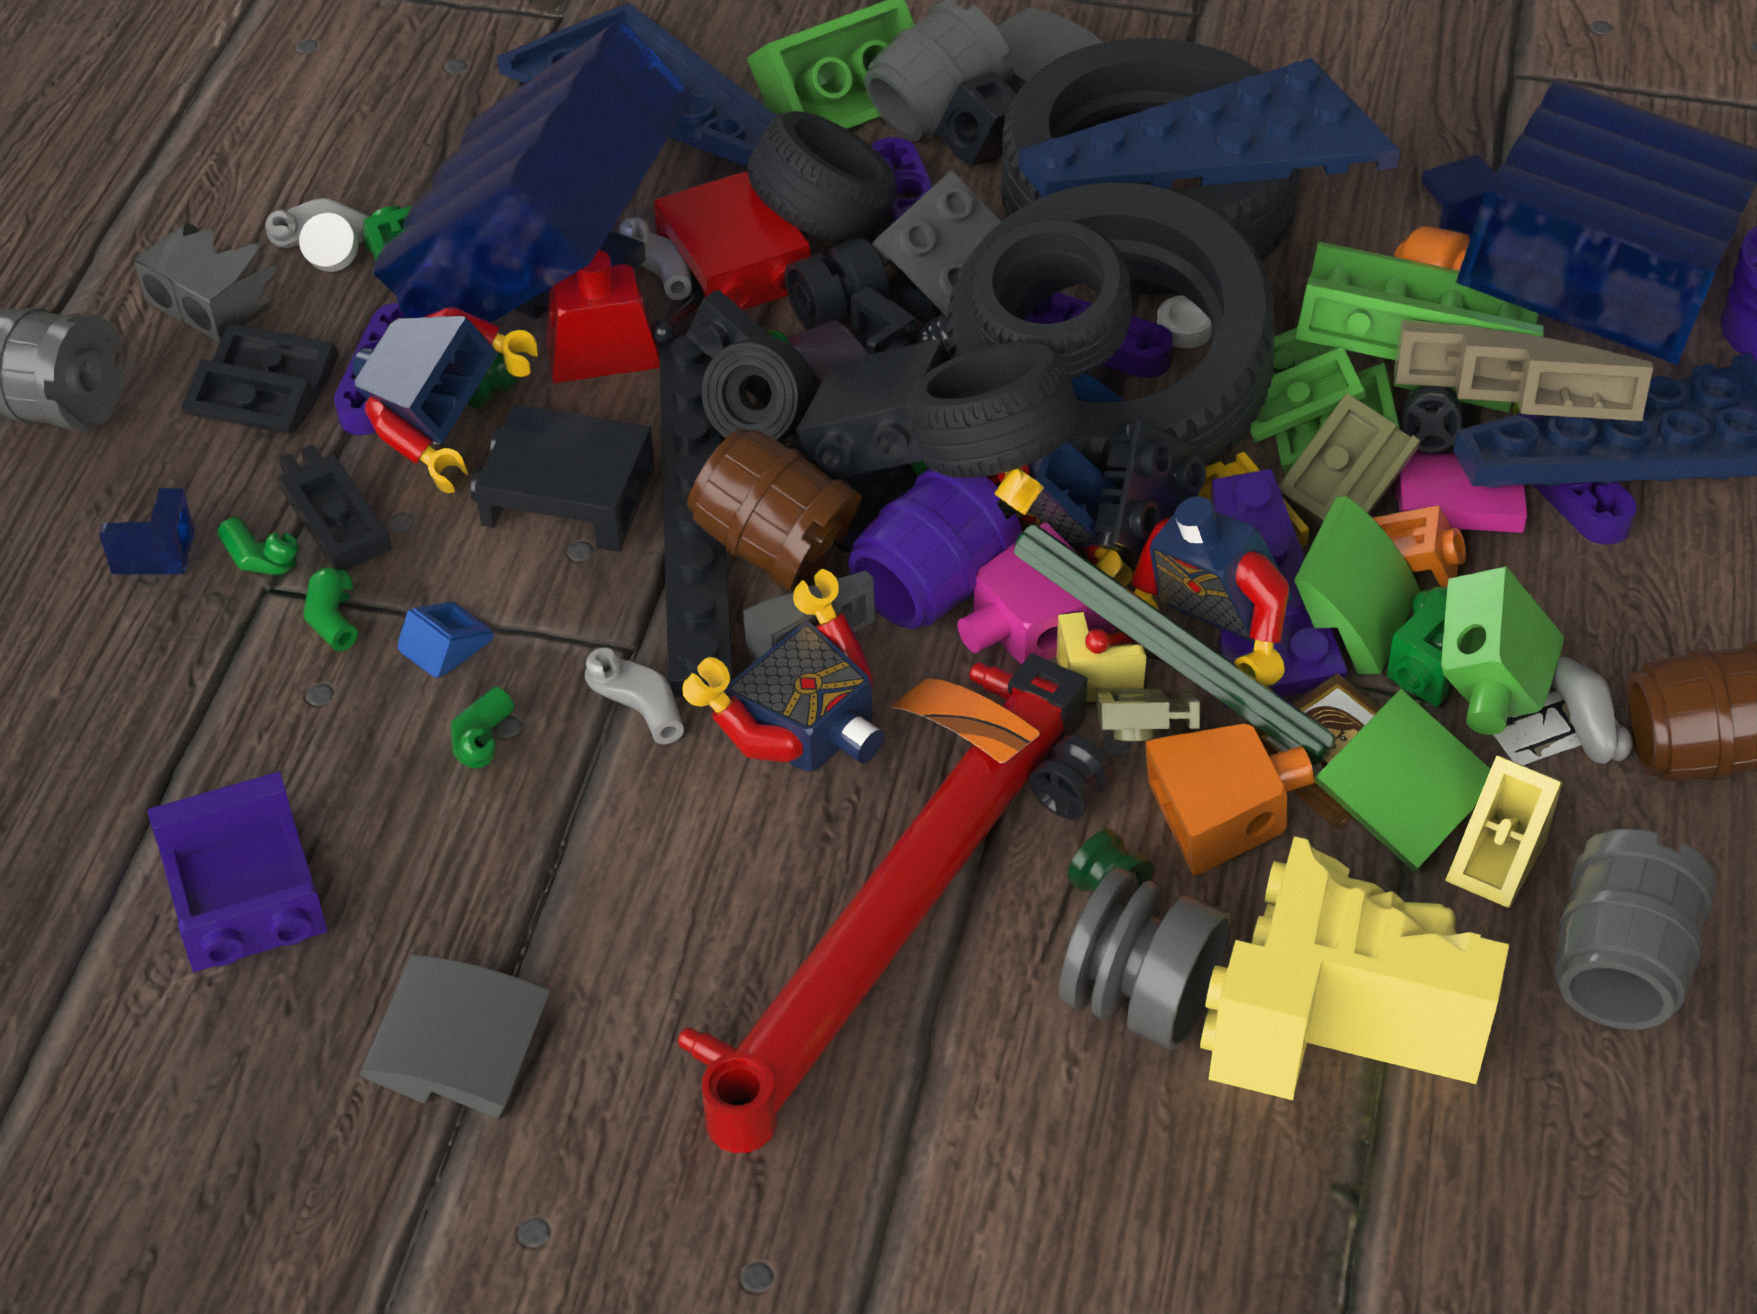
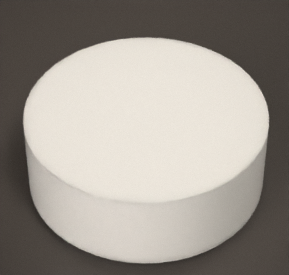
(328, 242)
(1185, 322)

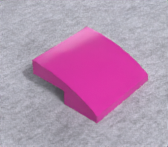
(1441, 481)

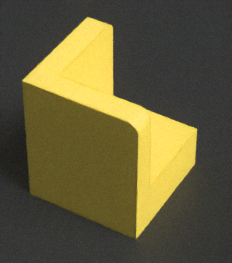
(1114, 669)

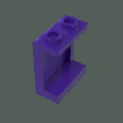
(236, 872)

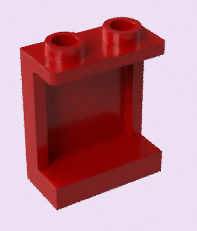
(731, 239)

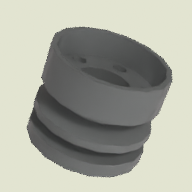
(1130, 952)

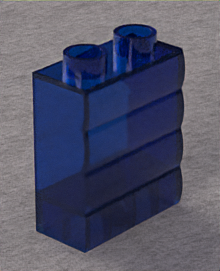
(536, 181)
(1611, 219)

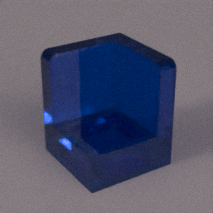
(1460, 191)
(155, 545)

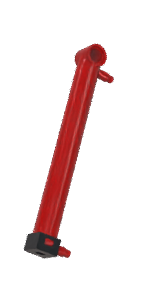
(881, 914)

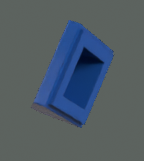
(442, 637)

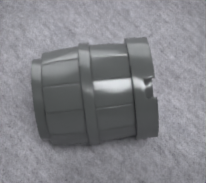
(925, 64)
(58, 368)
(1632, 929)

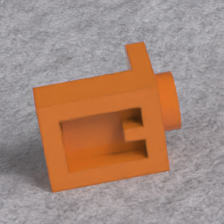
(1426, 541)

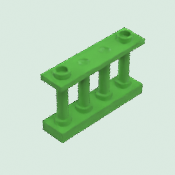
(1363, 296)

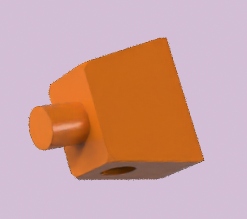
(1223, 791)

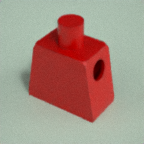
(599, 324)

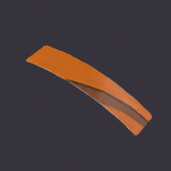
(970, 716)

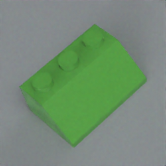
(827, 64)

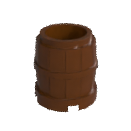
(772, 506)
(1696, 714)

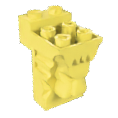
(1349, 974)

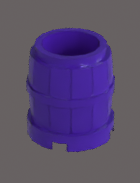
(931, 546)

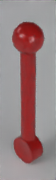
(1098, 641)

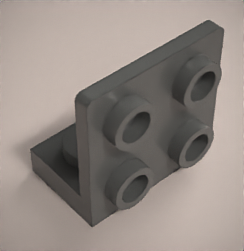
(937, 237)

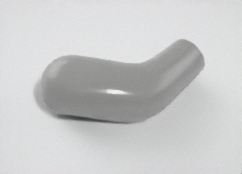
(285, 226)
(661, 258)
(638, 689)
(1591, 712)

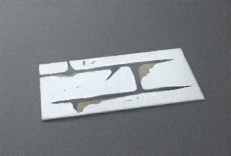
(1540, 733)

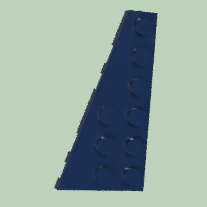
(718, 118)
(1222, 135)
(1687, 431)

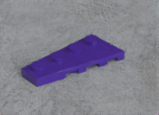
(1307, 652)

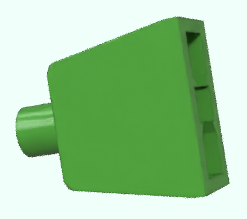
(1497, 648)

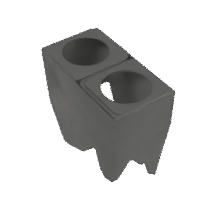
(199, 285)

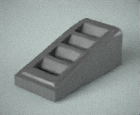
(777, 617)

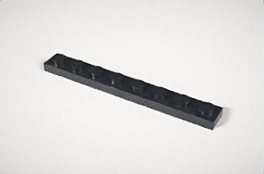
(693, 559)

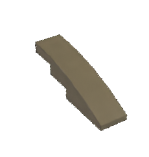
(1523, 368)

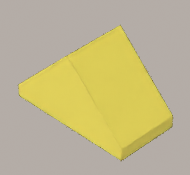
(1505, 832)

